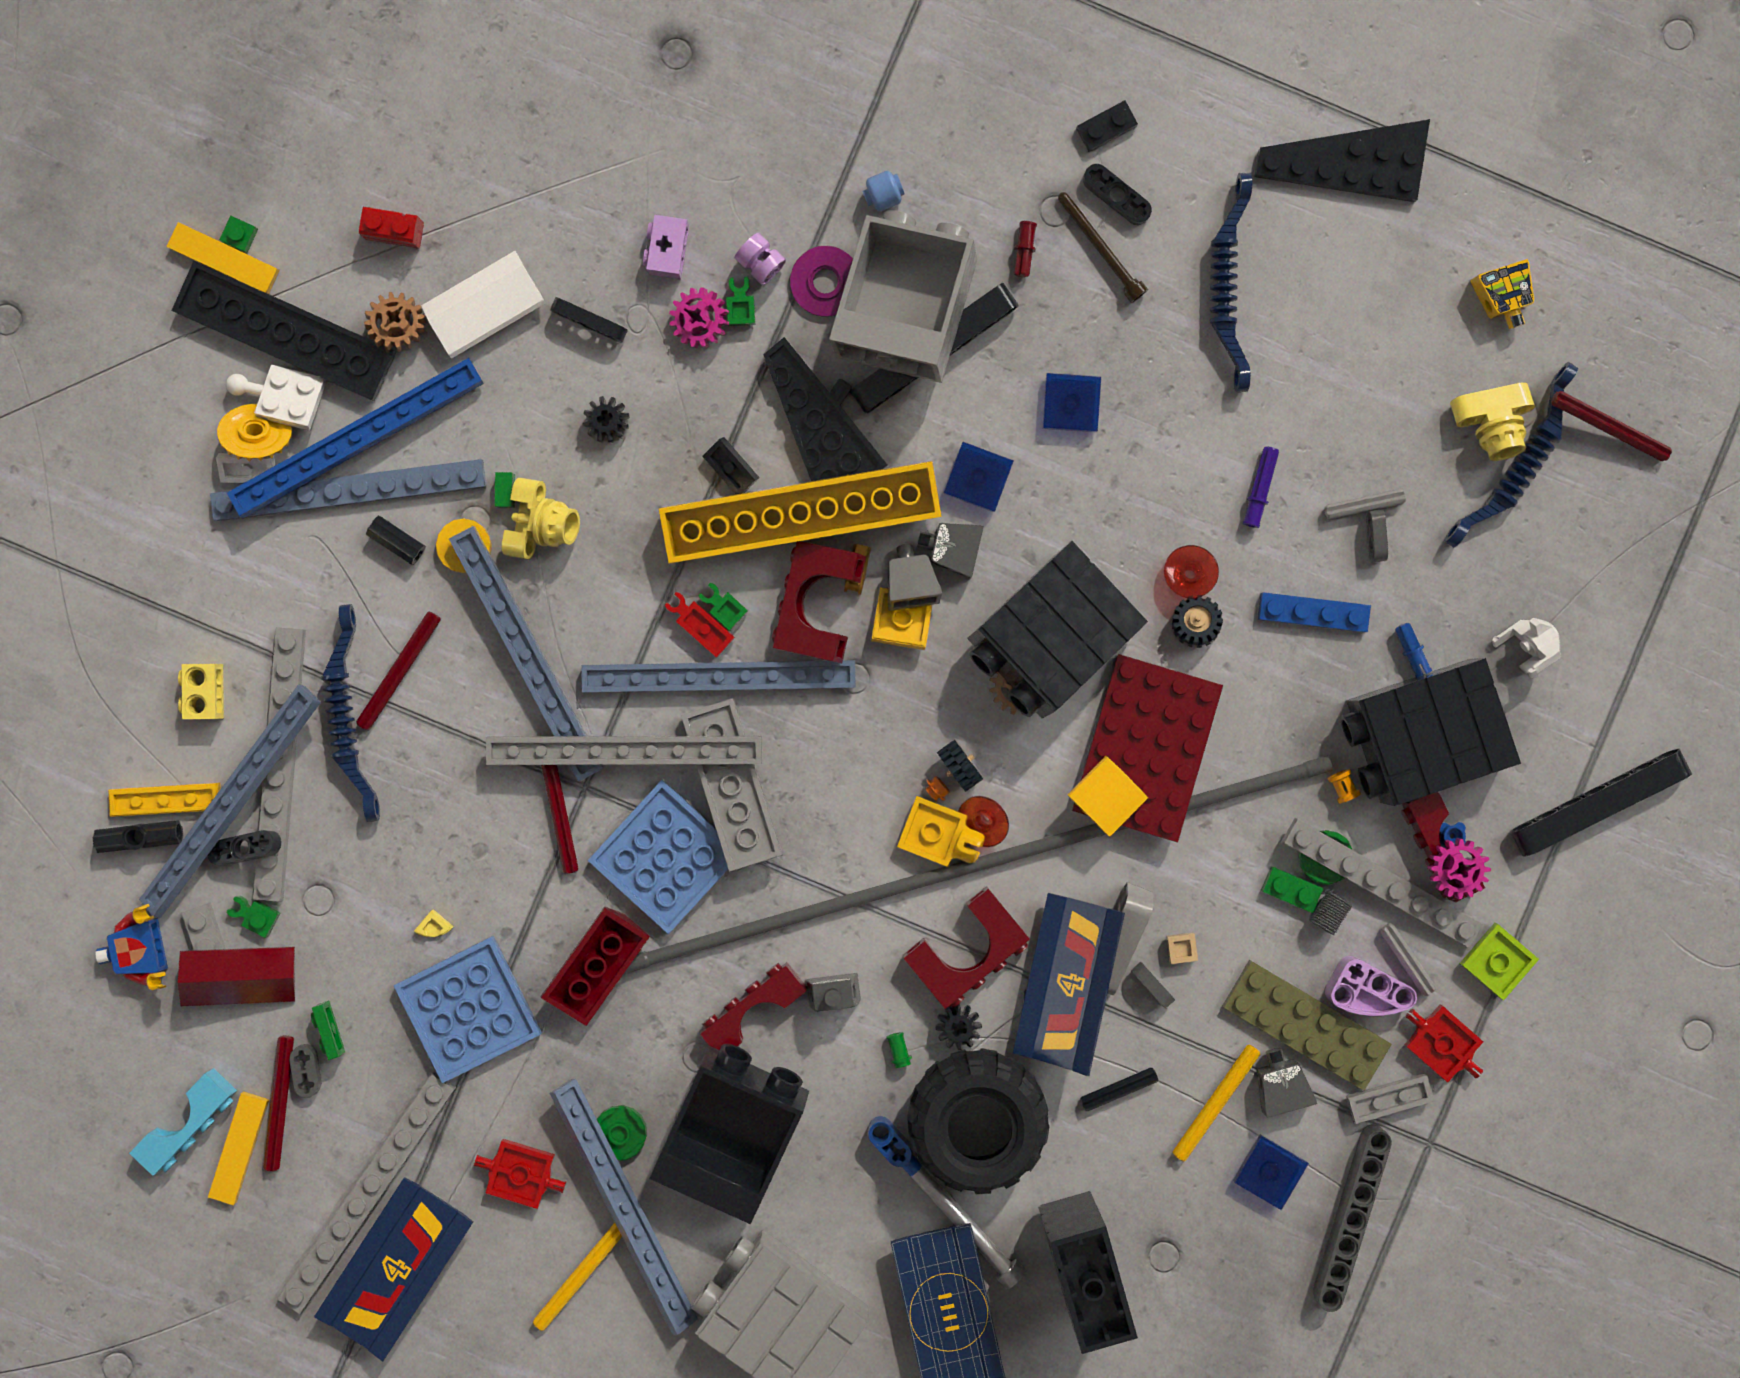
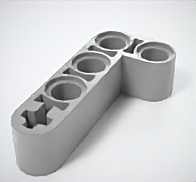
(1138, 906)

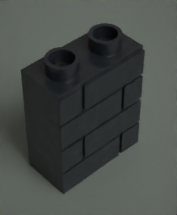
(1055, 632)
(1430, 733)
(731, 1132)
(1087, 1272)

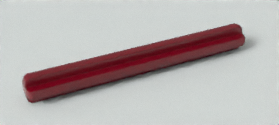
(1611, 426)
(398, 670)
(560, 818)
(278, 1103)

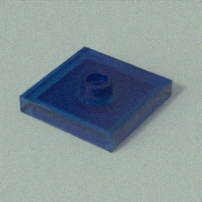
(1071, 402)
(978, 477)
(1270, 1172)

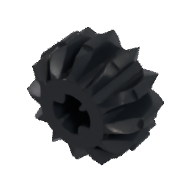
(614, 424)
(961, 1035)

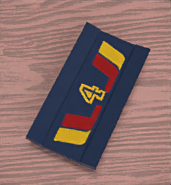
(1068, 983)
(394, 1268)

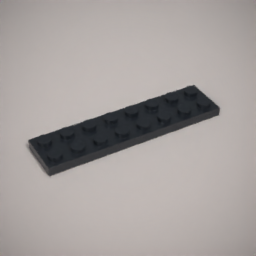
(283, 331)

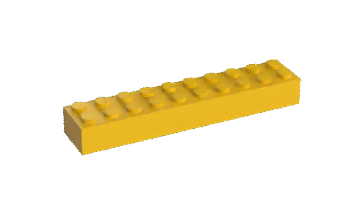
(800, 512)

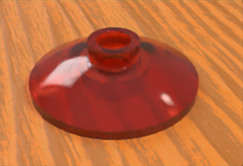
(1196, 560)
(995, 828)

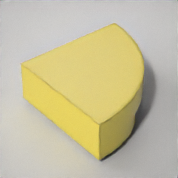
(433, 925)

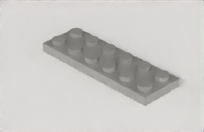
(734, 792)

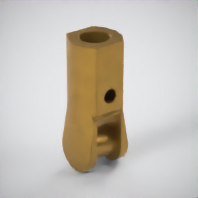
(853, 586)

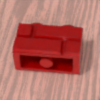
(391, 227)

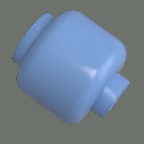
(883, 191)

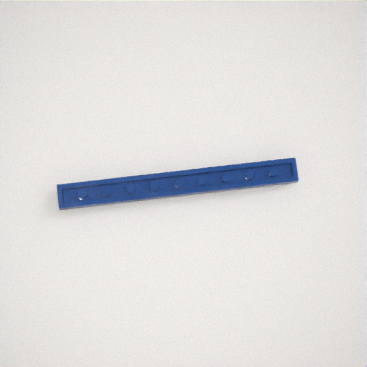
(355, 438)

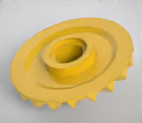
(250, 435)

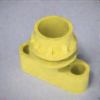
(1499, 414)
(538, 520)

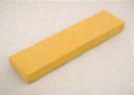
(222, 258)
(161, 799)
(238, 1148)

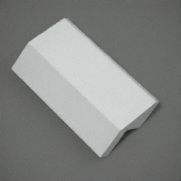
(483, 304)

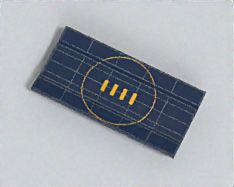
(947, 1304)

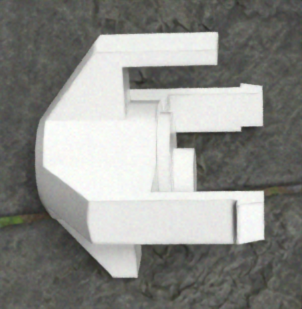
(1538, 639)

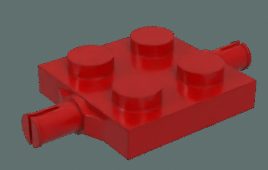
(1444, 1043)
(520, 1173)

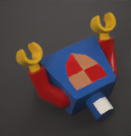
(136, 949)

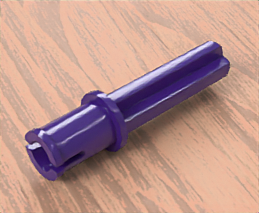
(1261, 487)

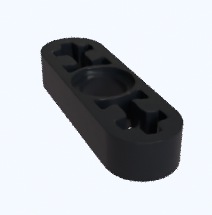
(1137, 200)
(588, 320)
(254, 850)

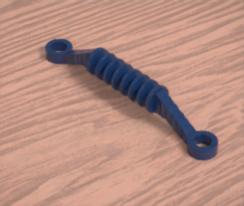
(1223, 323)
(1503, 499)
(335, 673)

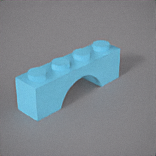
(161, 1146)

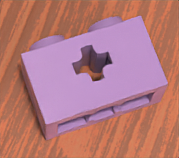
(671, 262)

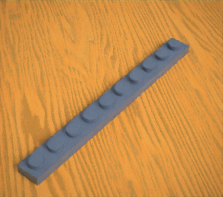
(365, 488)
(519, 640)
(718, 676)
(229, 800)
(624, 1206)

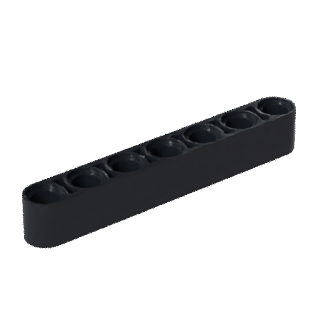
(973, 322)
(1601, 802)

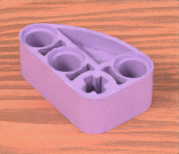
(1360, 995)

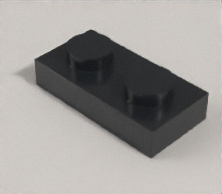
(1107, 126)
(730, 466)

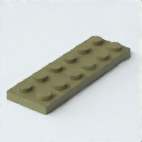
(1306, 1025)

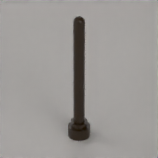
(1133, 288)

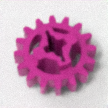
(692, 325)
(1464, 879)

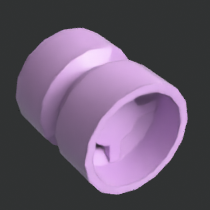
(751, 255)

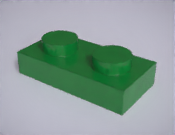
(1291, 889)
(330, 1040)

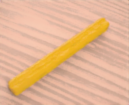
(1216, 1103)
(577, 1278)

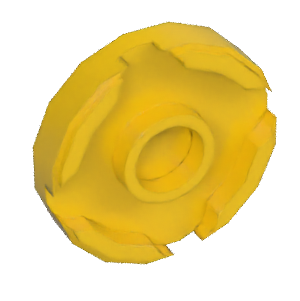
(445, 549)

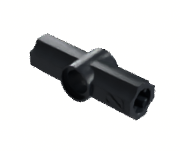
(123, 837)

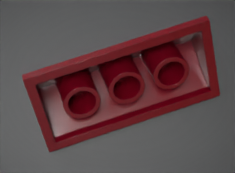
(595, 965)
(236, 976)

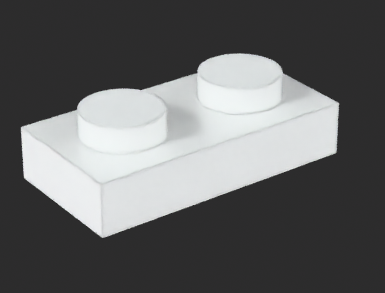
(240, 471)

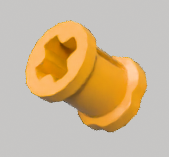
(1337, 778)

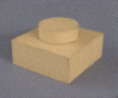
(1182, 948)

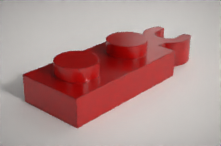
(701, 626)

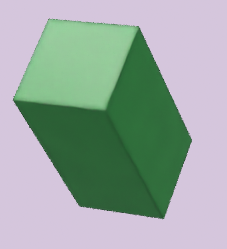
(503, 489)

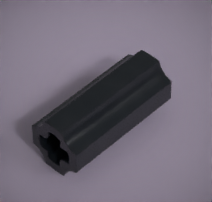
(395, 540)

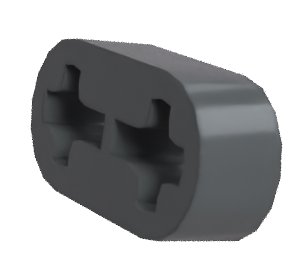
(1377, 535)
(1153, 985)
(312, 1070)

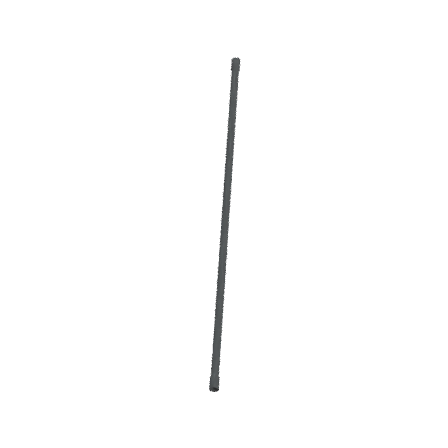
(645, 959)

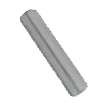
(1364, 504)
(1407, 959)

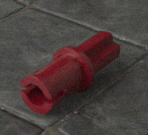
(1024, 248)

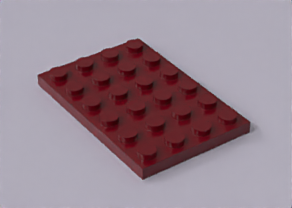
(1157, 734)

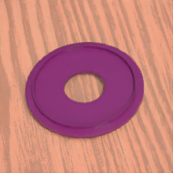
(803, 275)

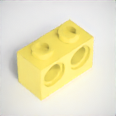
(210, 691)

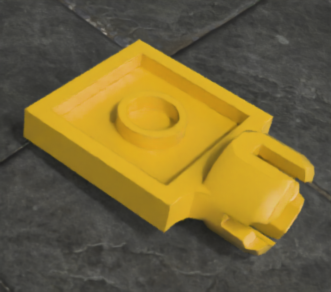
(939, 834)

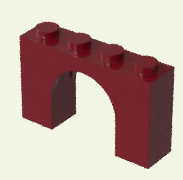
(808, 566)
(951, 983)

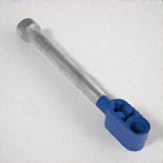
(1008, 1271)

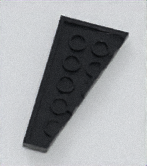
(1365, 162)
(838, 443)

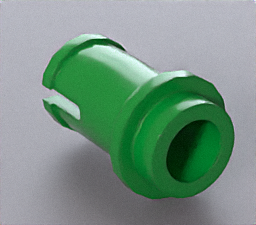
(899, 1050)

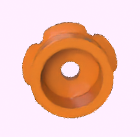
(937, 789)

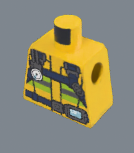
(1505, 292)

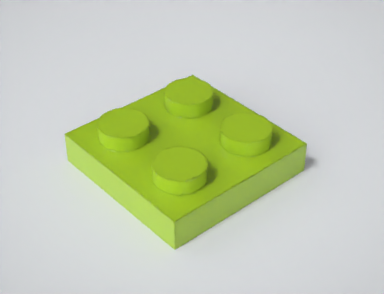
(1499, 961)

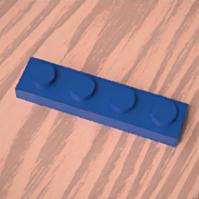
(1314, 612)

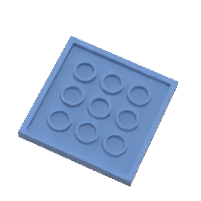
(663, 856)
(467, 1009)

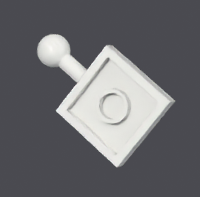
(285, 397)

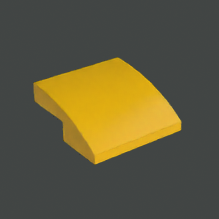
(1107, 796)

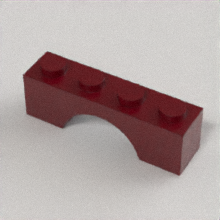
(1426, 818)
(780, 988)

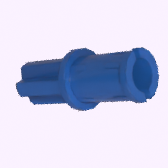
(1412, 649)

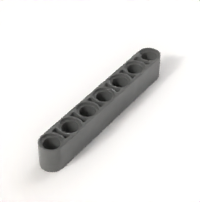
(1355, 1230)

